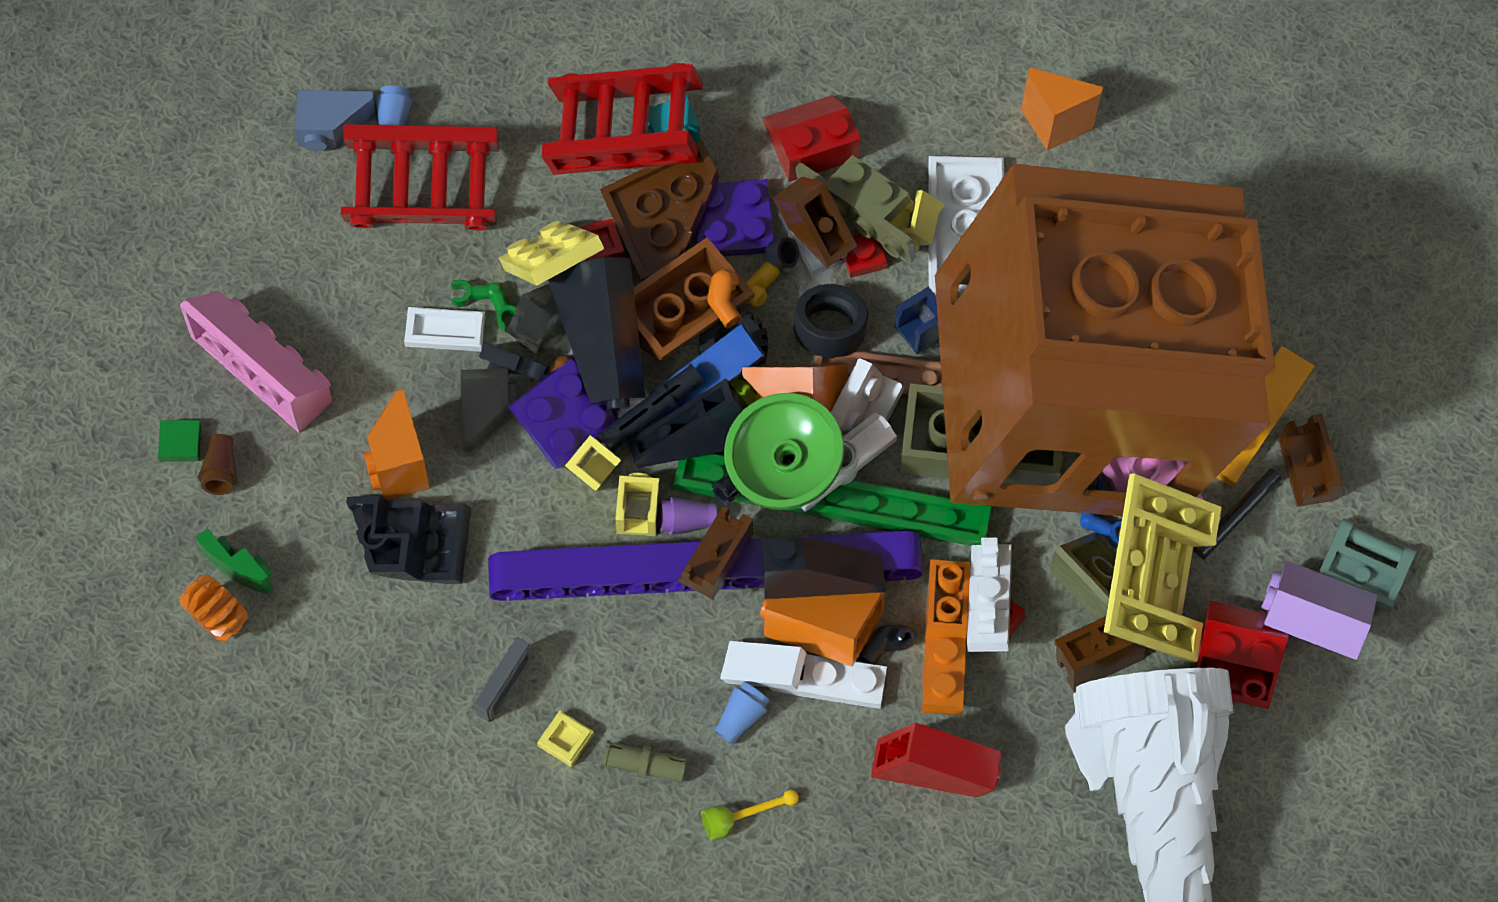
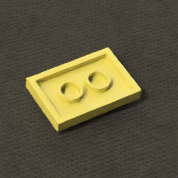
(550, 253)

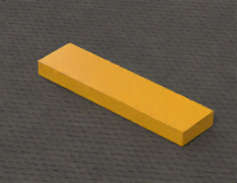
(1281, 388)

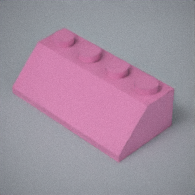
(257, 358)

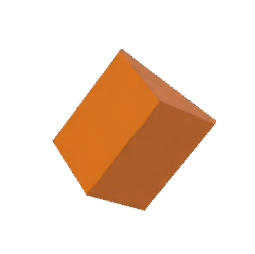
(1059, 106)

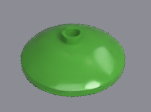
(778, 428)

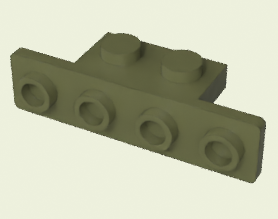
(868, 203)

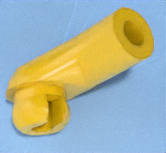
(760, 281)

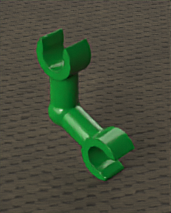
(492, 291)

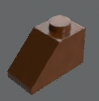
(815, 219)

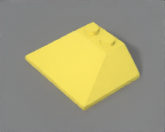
(1154, 567)

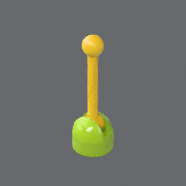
(720, 820)

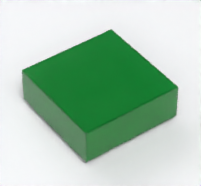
(179, 440)

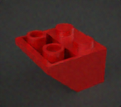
(1244, 646)

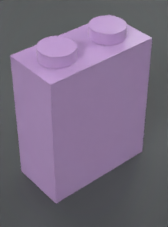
(1319, 609)

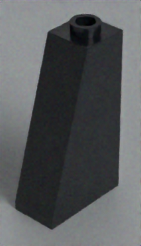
(602, 328)

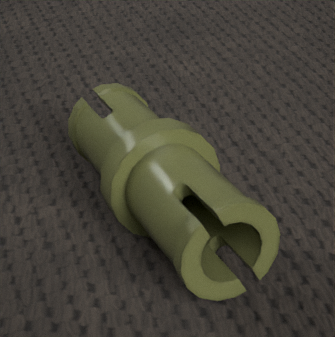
(644, 761)

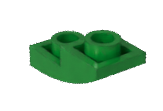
(238, 566)

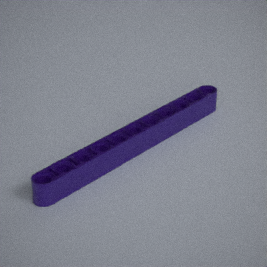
(658, 567)

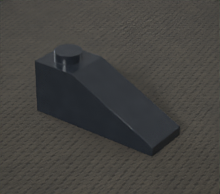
(691, 430)
(818, 568)

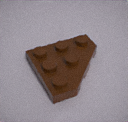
(661, 209)

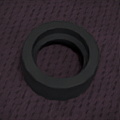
(824, 342)

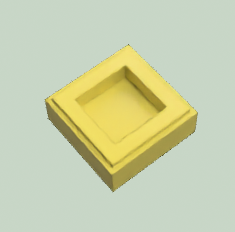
(565, 738)

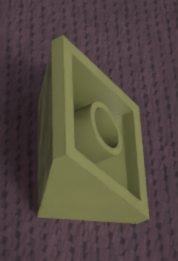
(1086, 572)

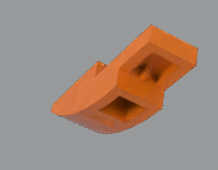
(945, 637)

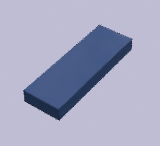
(724, 361)

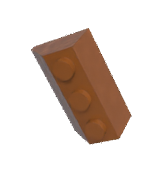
(674, 300)

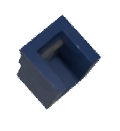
(918, 320)

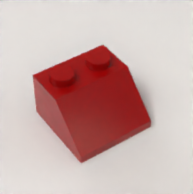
(814, 135)

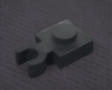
(504, 358)

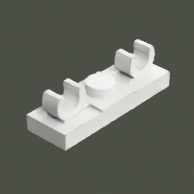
(989, 596)

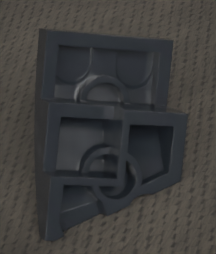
(412, 537)

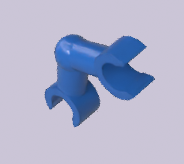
(1100, 525)

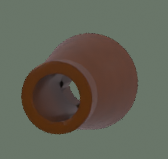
(218, 468)

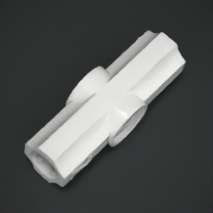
(861, 447)

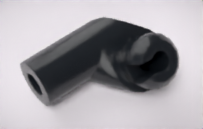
(887, 639)

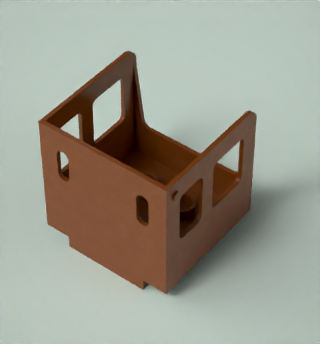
(1104, 329)

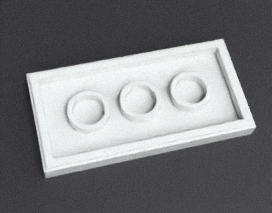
(963, 188)

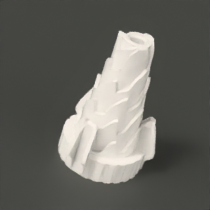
(1163, 748)

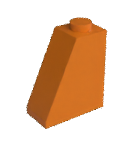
(824, 624)

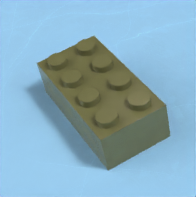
(926, 447)

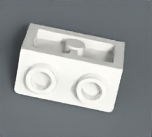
(863, 395)

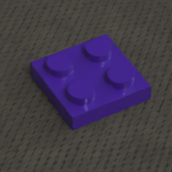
(738, 218)
(560, 414)

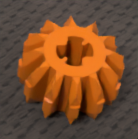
(213, 607)

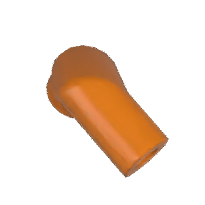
(719, 295)

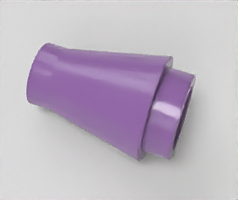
(684, 515)

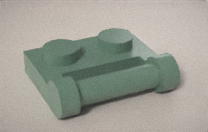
(1363, 571)

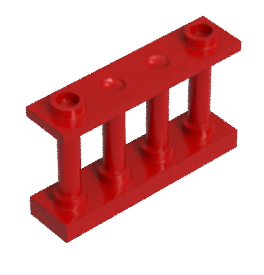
(402, 143)
(628, 151)

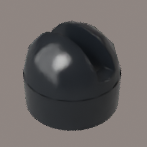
(782, 252)

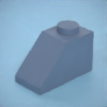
(324, 113)

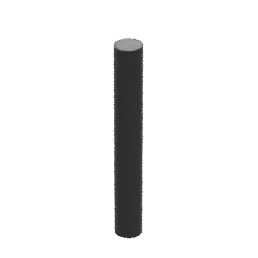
(1242, 509)

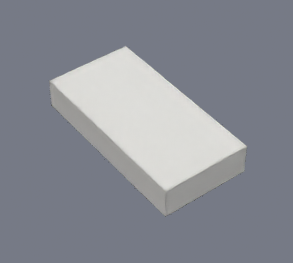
(445, 329)
(763, 665)

